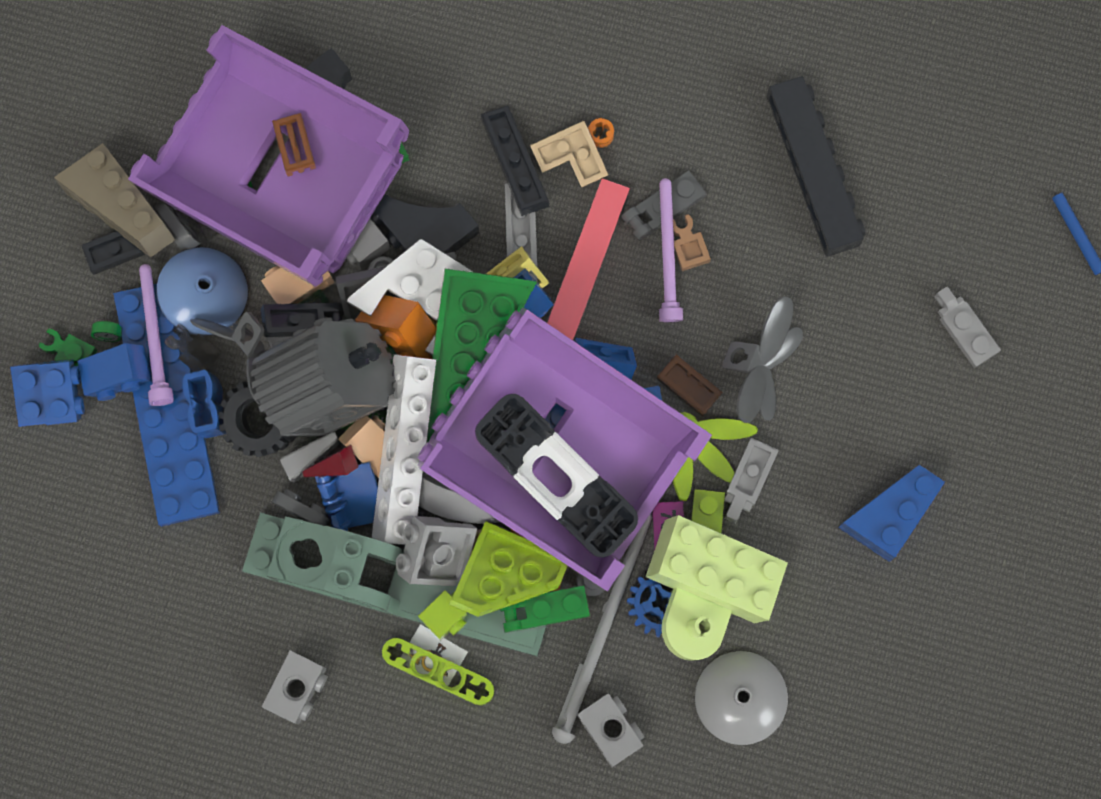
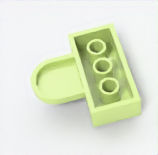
(709, 583)

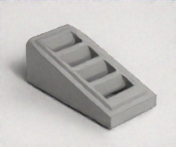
(308, 455)

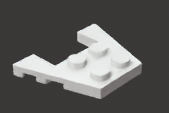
(413, 277)

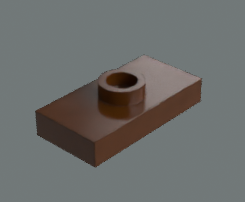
(689, 385)

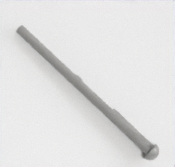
(583, 675)

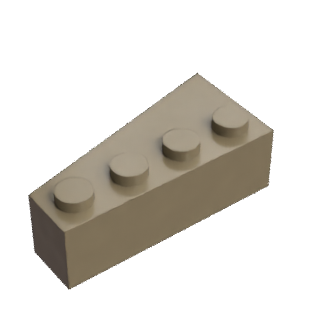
(105, 190)

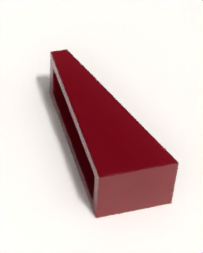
(337, 464)

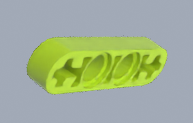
(437, 673)

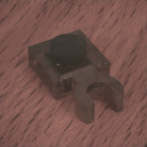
(197, 351)

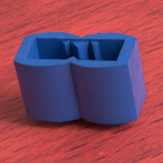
(205, 398)

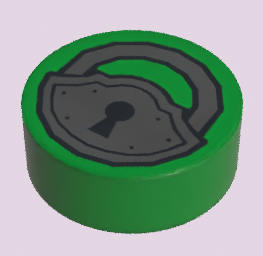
(106, 331)

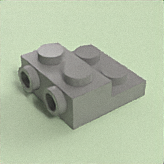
(435, 551)

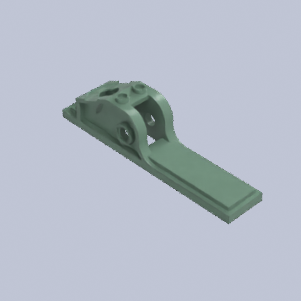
(341, 571)

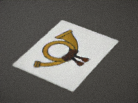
(428, 641)

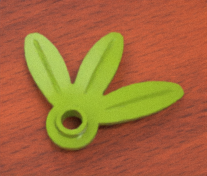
(710, 456)

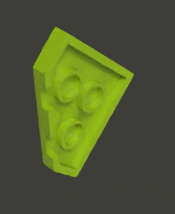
(505, 572)

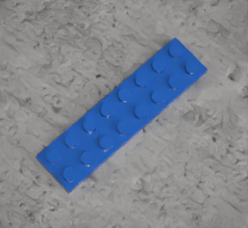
(173, 452)

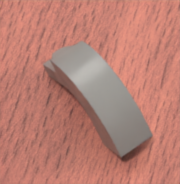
(448, 504)

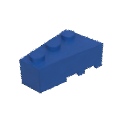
(894, 514)

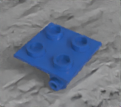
(350, 497)

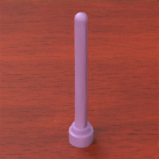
(670, 308)
(160, 392)

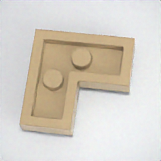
(572, 145)

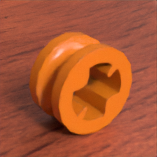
(605, 124)

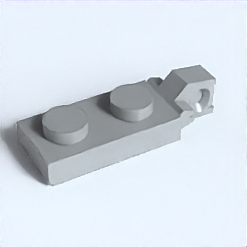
(965, 328)
(749, 478)

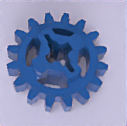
(646, 607)

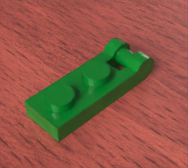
(548, 609)

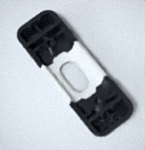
(592, 507)

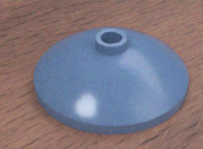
(184, 300)

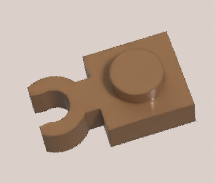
(690, 247)

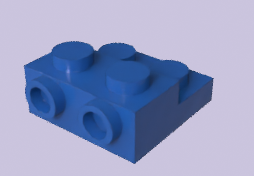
(47, 393)

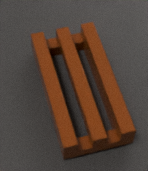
(299, 165)

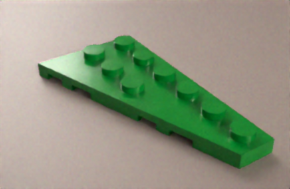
(468, 315)

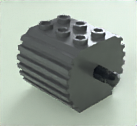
(323, 377)

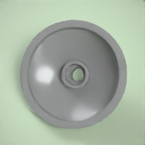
(723, 712)

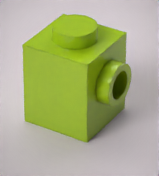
(442, 617)

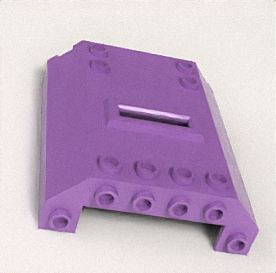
(215, 148)
(607, 421)

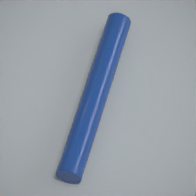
(1078, 233)

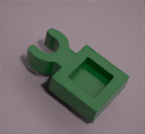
(69, 349)

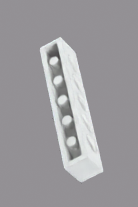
(403, 440)

